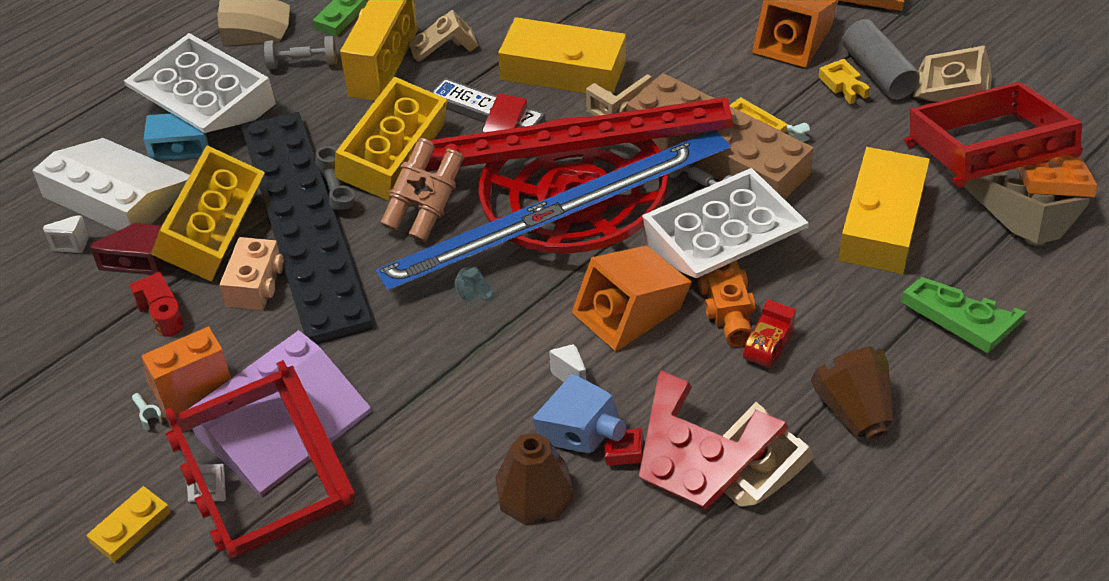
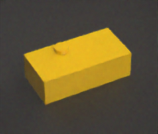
(377, 46)
(561, 56)
(387, 136)
(883, 210)
(207, 213)

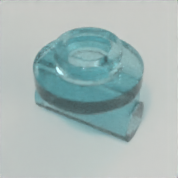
(471, 284)

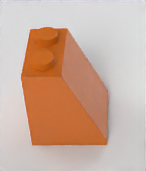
(793, 29)
(628, 294)
(186, 370)

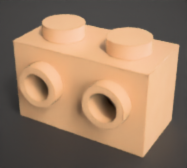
(251, 273)

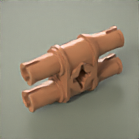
(415, 176)

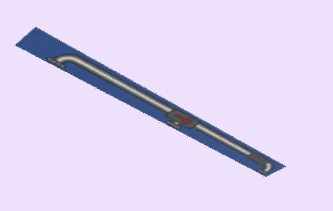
(550, 209)

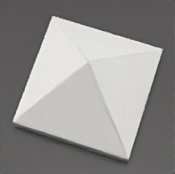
(215, 480)

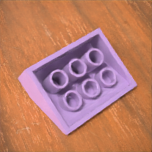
(260, 437)

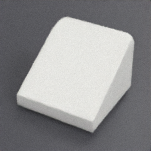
(67, 235)
(565, 362)

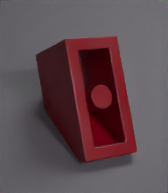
(129, 250)

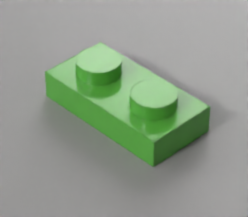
(338, 16)

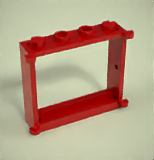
(1054, 137)
(311, 434)

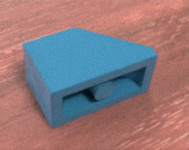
(172, 138)

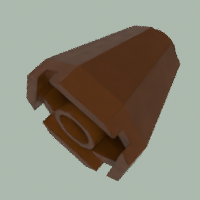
(858, 391)
(533, 481)

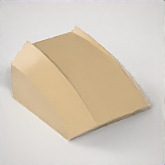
(252, 21)
(954, 74)
(776, 467)

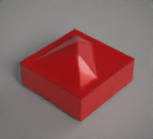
(626, 450)

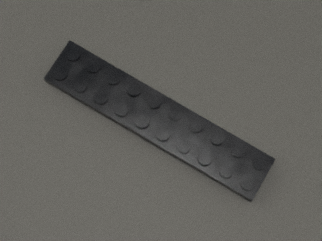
(306, 230)

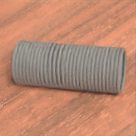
(881, 59)

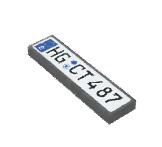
(478, 103)

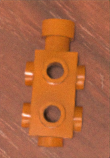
(729, 301)

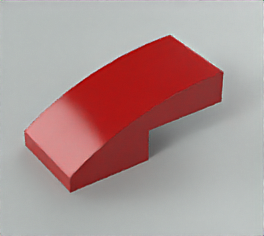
(505, 113)

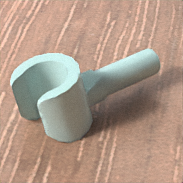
(798, 131)
(146, 411)

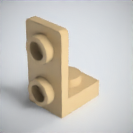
(442, 30)
(604, 102)

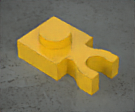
(843, 77)

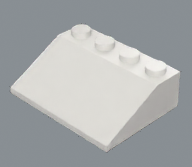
(203, 86)
(109, 183)
(720, 224)

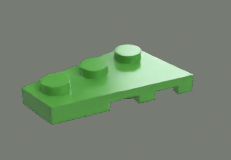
(969, 319)

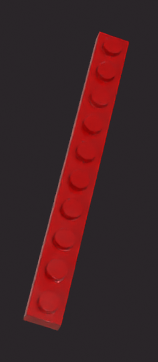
(586, 132)

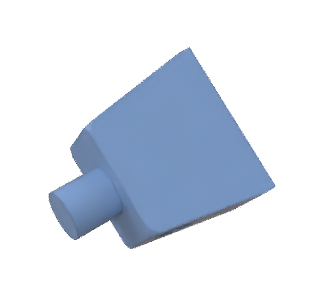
(579, 416)

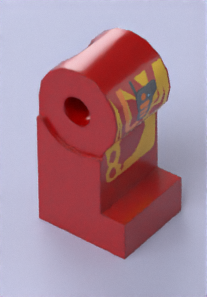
(163, 308)
(770, 334)

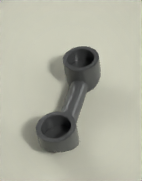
(340, 196)

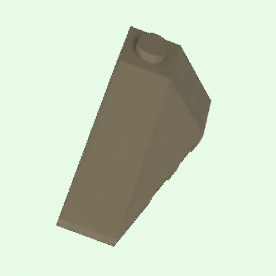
(1029, 215)

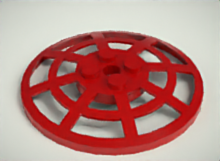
(565, 177)

